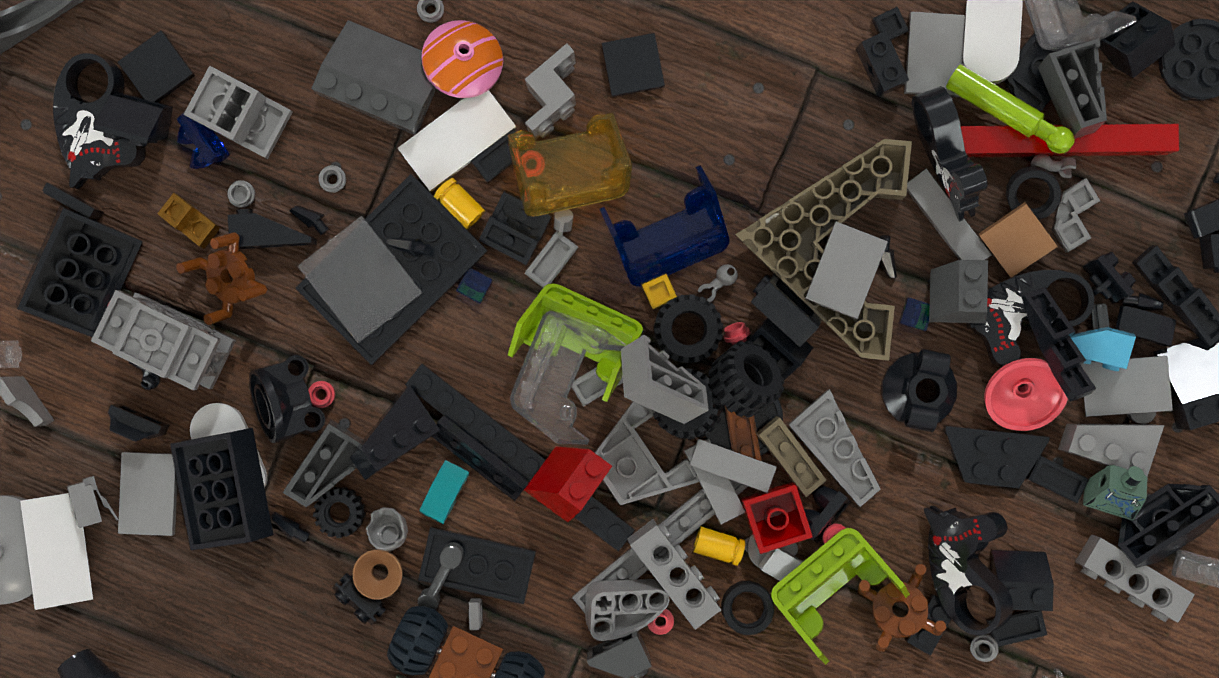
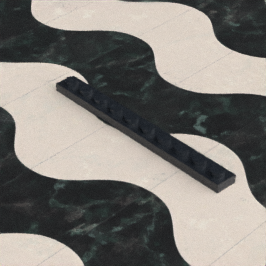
(509, 448)

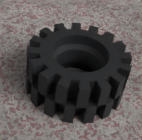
(323, 516)

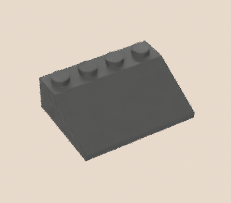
(376, 78)

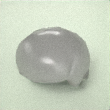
(387, 529)

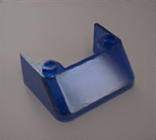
(674, 240)

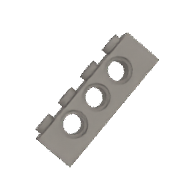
(1172, 599)
(696, 609)

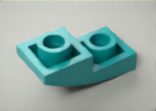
(444, 492)

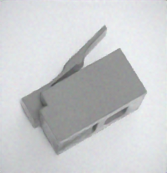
(84, 502)

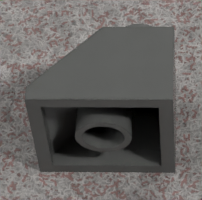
(959, 292)
(621, 656)

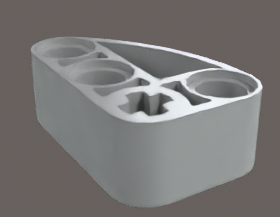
(621, 615)

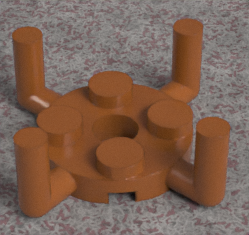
(218, 281)
(900, 626)

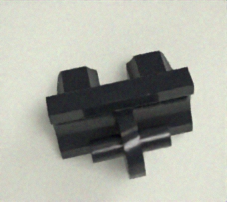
(1107, 279)

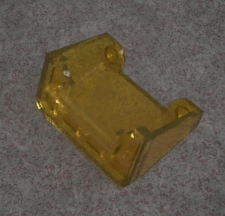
(571, 168)

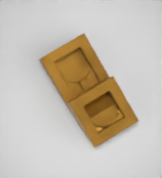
(188, 220)

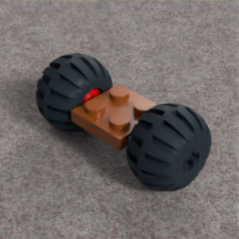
(462, 656)

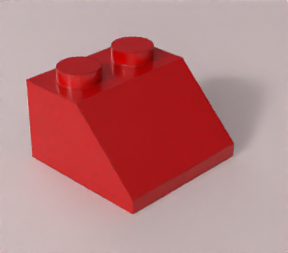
(776, 517)

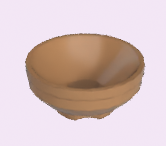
(371, 586)

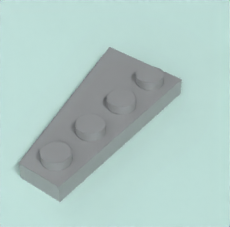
(831, 442)

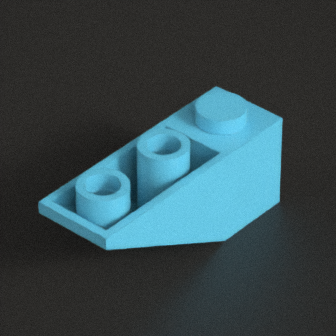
(1106, 346)

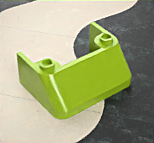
(563, 300)
(822, 576)

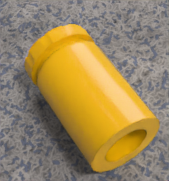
(459, 203)
(719, 546)

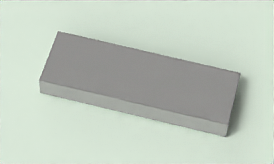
(732, 465)
(718, 492)

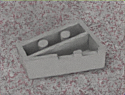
(659, 384)
(1113, 443)

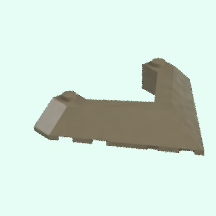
(790, 237)

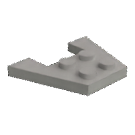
(633, 468)

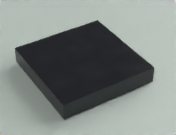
(633, 65)
(156, 68)

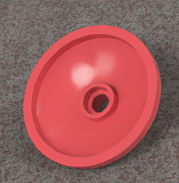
(1024, 406)

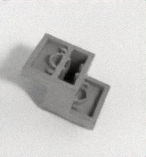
(551, 92)
(238, 112)

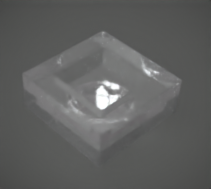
(10, 354)

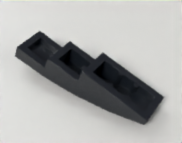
(1179, 294)
(1054, 339)

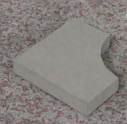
(20, 395)

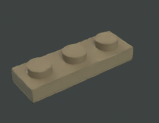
(791, 456)

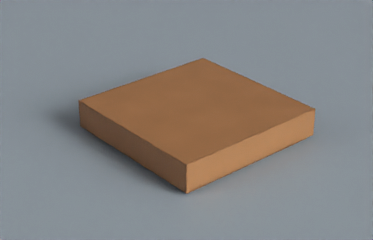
(1018, 240)

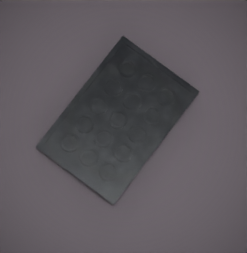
(415, 215)

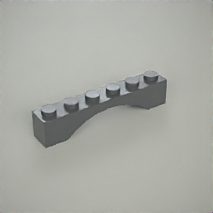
(28, 17)

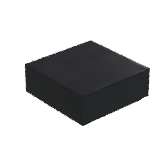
(891, 22)

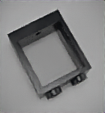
(785, 309)

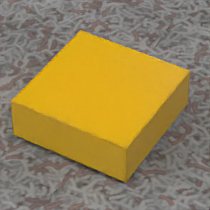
(659, 291)

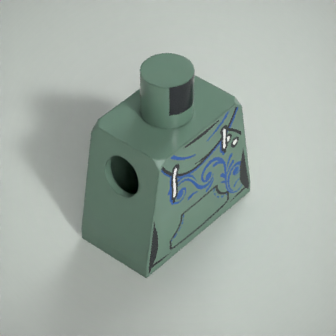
(1117, 491)

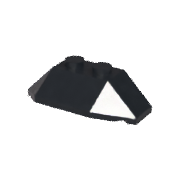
(1168, 522)

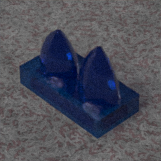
(208, 146)

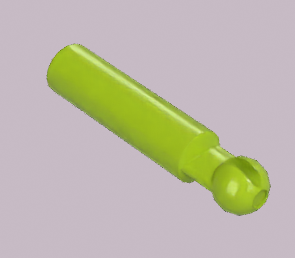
(1008, 109)

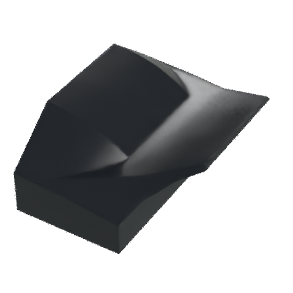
(134, 424)

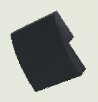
(513, 230)

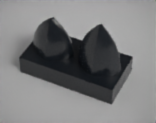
(832, 506)

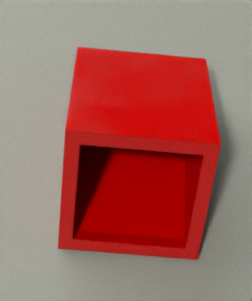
(568, 480)

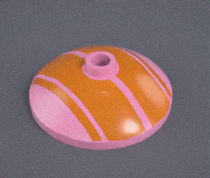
(460, 73)

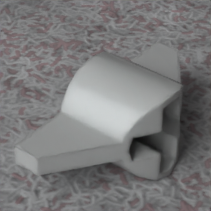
(563, 221)

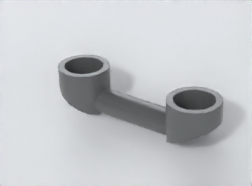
(450, 558)

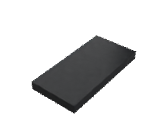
(486, 567)

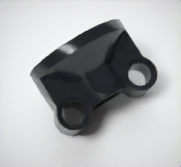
(900, 384)
(283, 400)

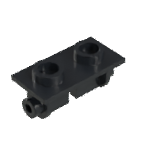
(364, 607)

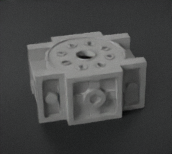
(163, 340)

